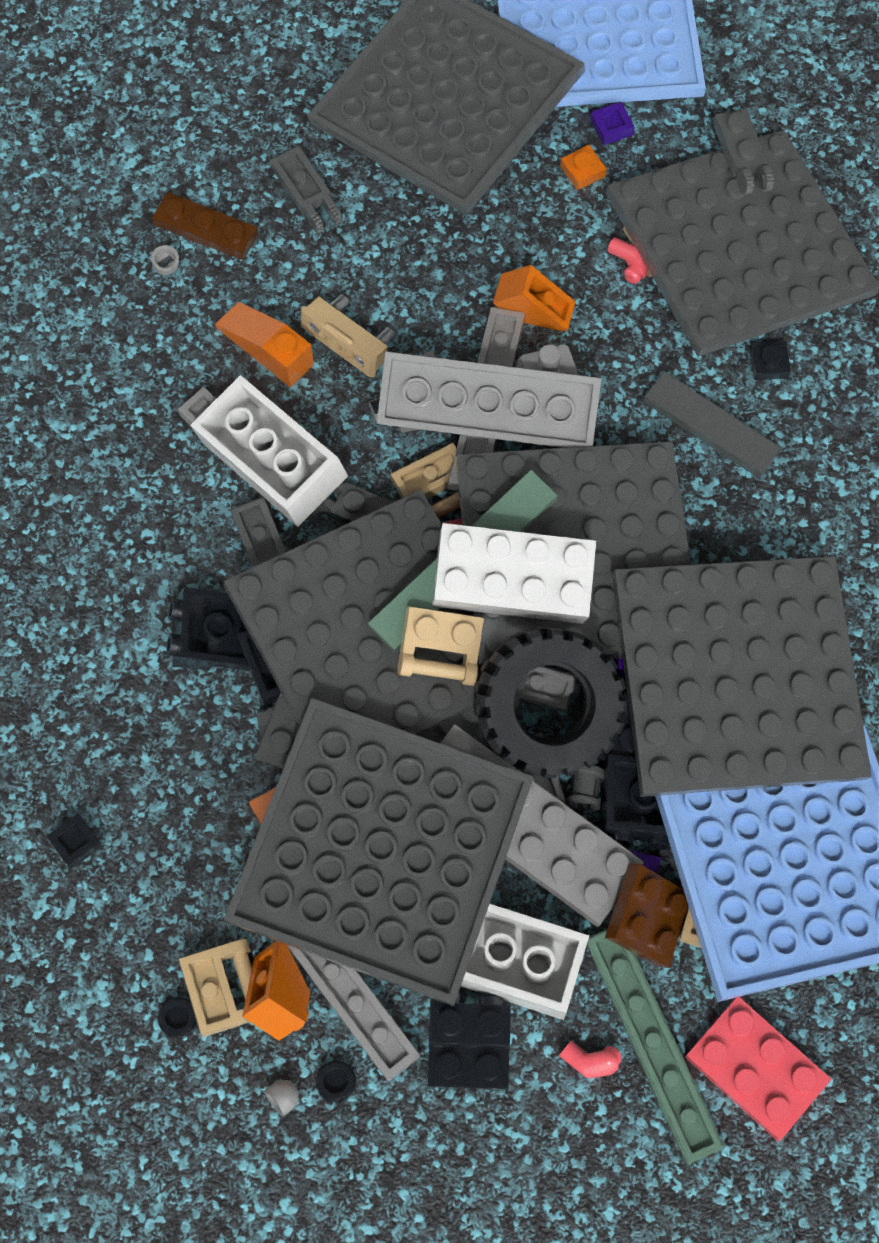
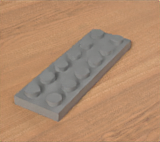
(488, 401)
(560, 845)

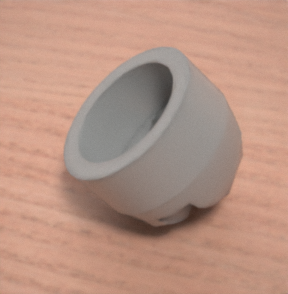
(162, 255)
(282, 1096)

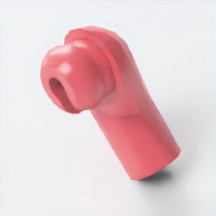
(636, 266)
(592, 1064)

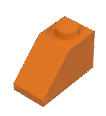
(536, 296)
(276, 993)

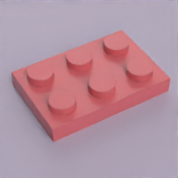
(758, 1068)

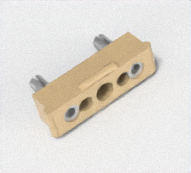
(344, 335)

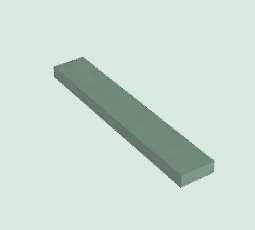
(510, 513)
(655, 1049)

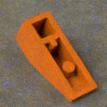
(268, 342)

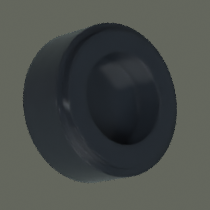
(177, 1018)
(336, 1082)

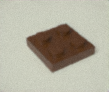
(648, 915)

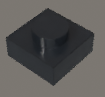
(770, 360)
(74, 841)

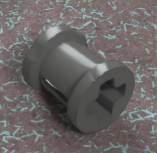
(586, 789)

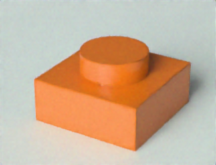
(583, 167)

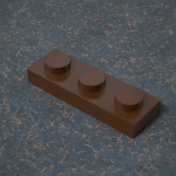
(205, 226)

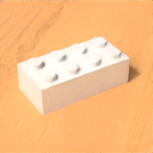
(269, 450)
(514, 573)
(525, 961)

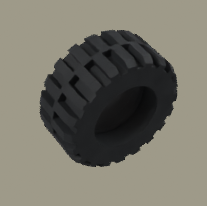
(596, 722)

